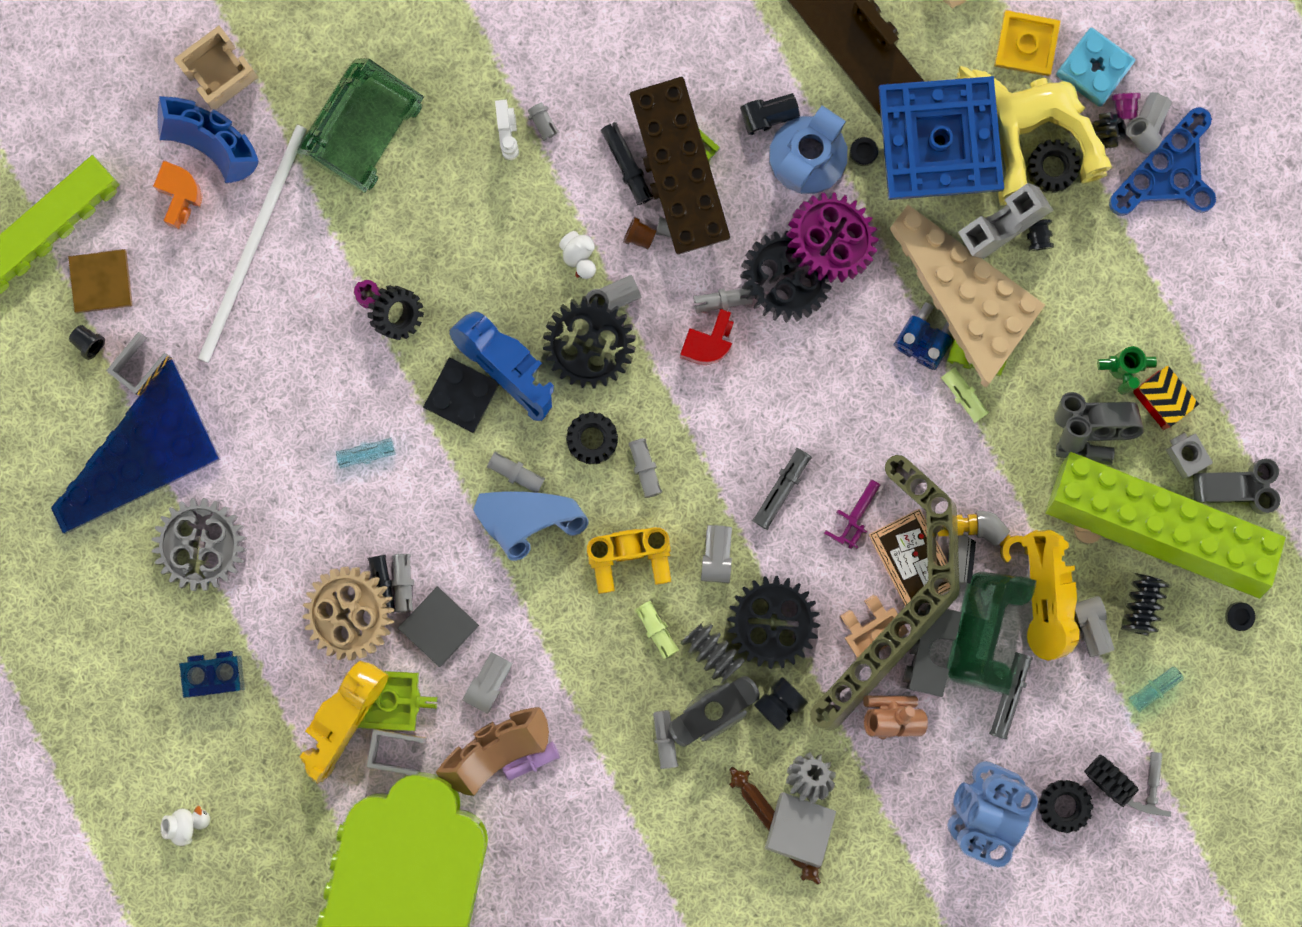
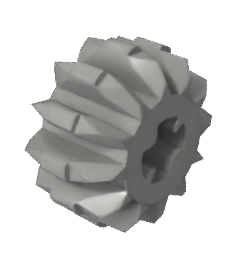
(817, 770)

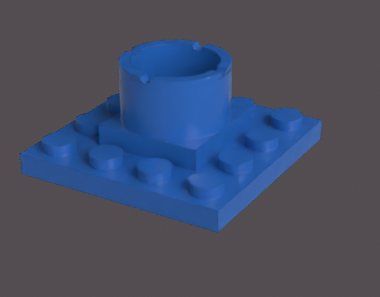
(958, 115)

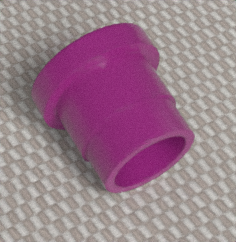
(1126, 105)

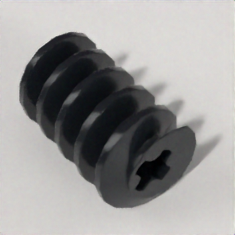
(1145, 605)

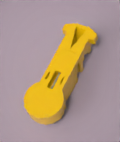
(1054, 600)
(340, 717)

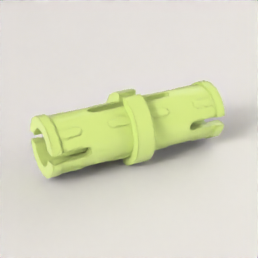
(964, 395)
(657, 630)

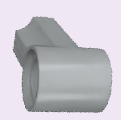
(1145, 128)
(618, 293)
(717, 560)
(1091, 620)
(486, 686)

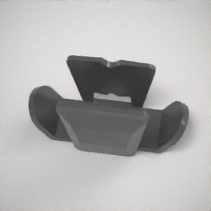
(732, 698)

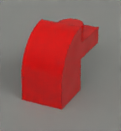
(706, 348)

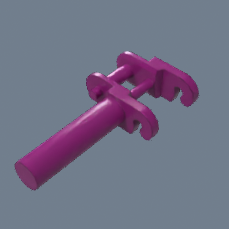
(856, 515)

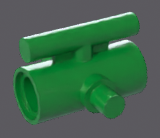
(1116, 366)

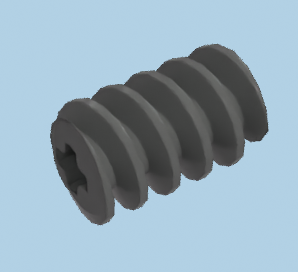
(712, 652)

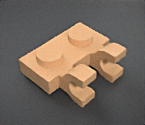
(864, 635)

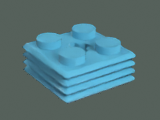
(1100, 84)

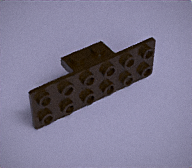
(858, 43)
(679, 166)

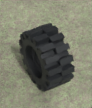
(1059, 150)
(383, 305)
(586, 421)
(1111, 780)
(1082, 811)

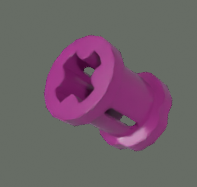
(365, 286)

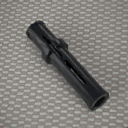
(631, 173)

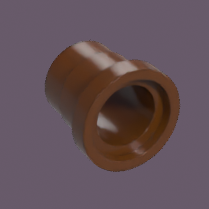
(639, 234)

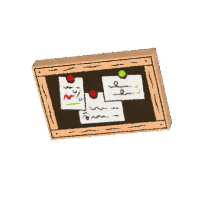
(904, 554)

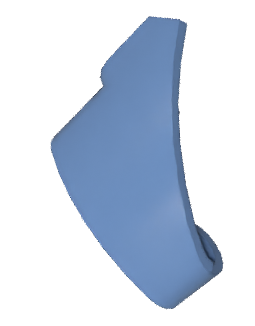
(517, 515)

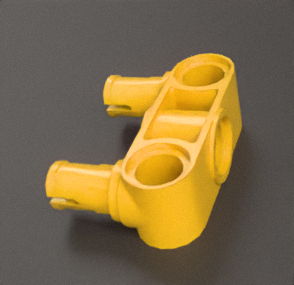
(629, 546)

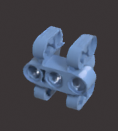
(991, 813)

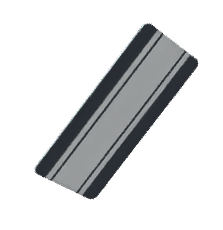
(966, 553)

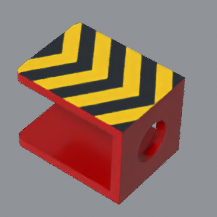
(1165, 398)

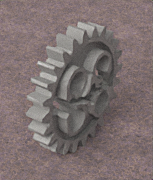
(225, 547)

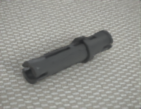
(788, 478)
(1008, 703)

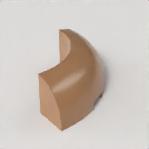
(494, 748)

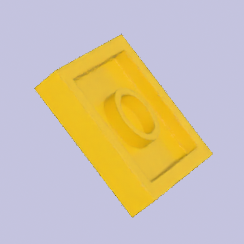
(1027, 43)

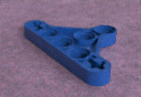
(1161, 181)

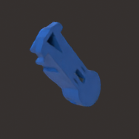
(504, 361)

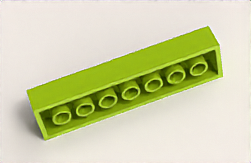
(1166, 525)

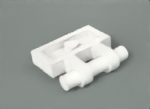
(506, 125)

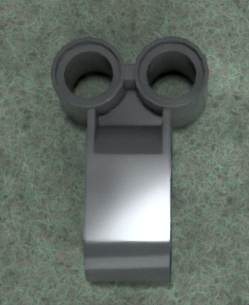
(1095, 421)
(1238, 487)

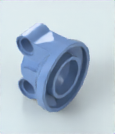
(805, 174)

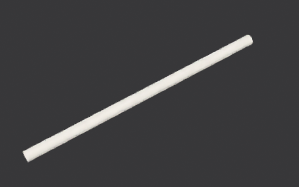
(252, 244)

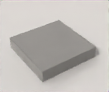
(800, 830)

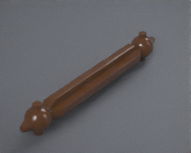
(765, 813)

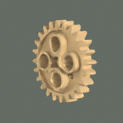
(367, 598)

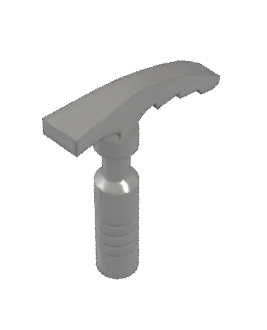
(1153, 782)

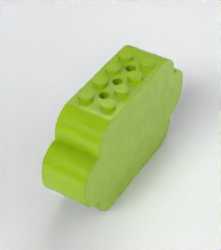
(406, 859)

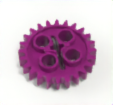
(855, 252)

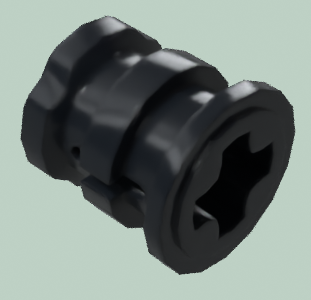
(1040, 236)

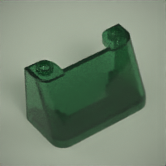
(359, 123)
(979, 629)

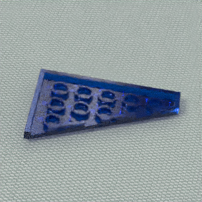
(148, 450)

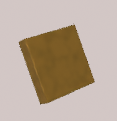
(100, 281)

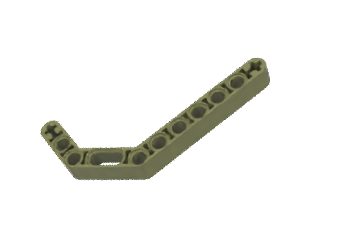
(909, 614)

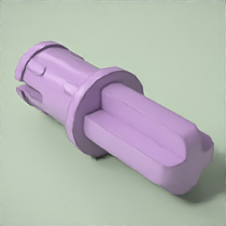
(531, 762)

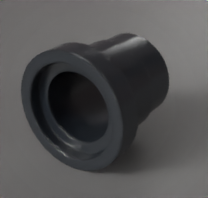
(86, 341)

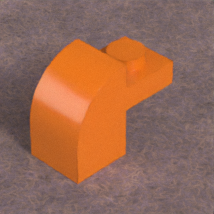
(182, 187)

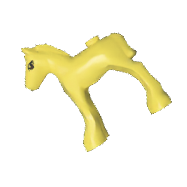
(1029, 109)

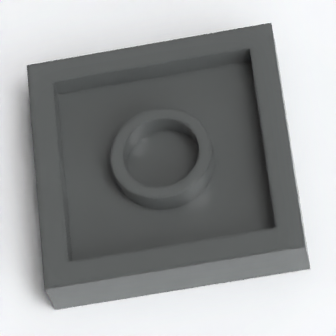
(438, 626)

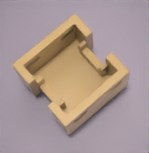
(216, 68)

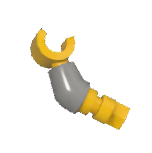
(991, 528)

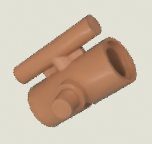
(894, 717)

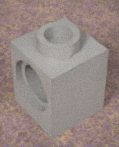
(1200, 456)

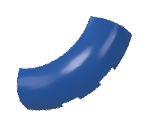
(209, 133)

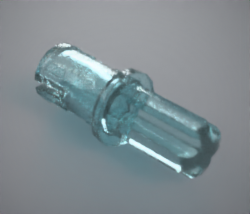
(1156, 689)

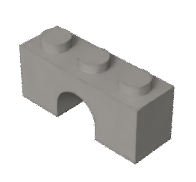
(992, 232)

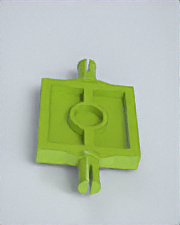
(397, 704)

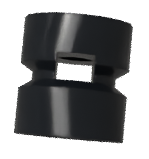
(781, 704)

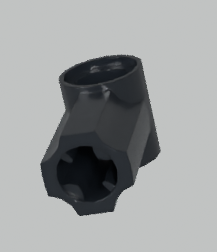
(765, 114)

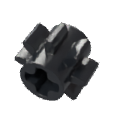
(1109, 129)

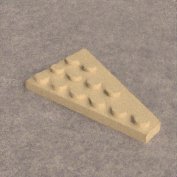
(979, 302)

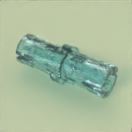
(365, 453)

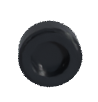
(864, 151)
(1240, 616)

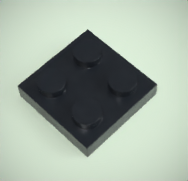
(461, 395)

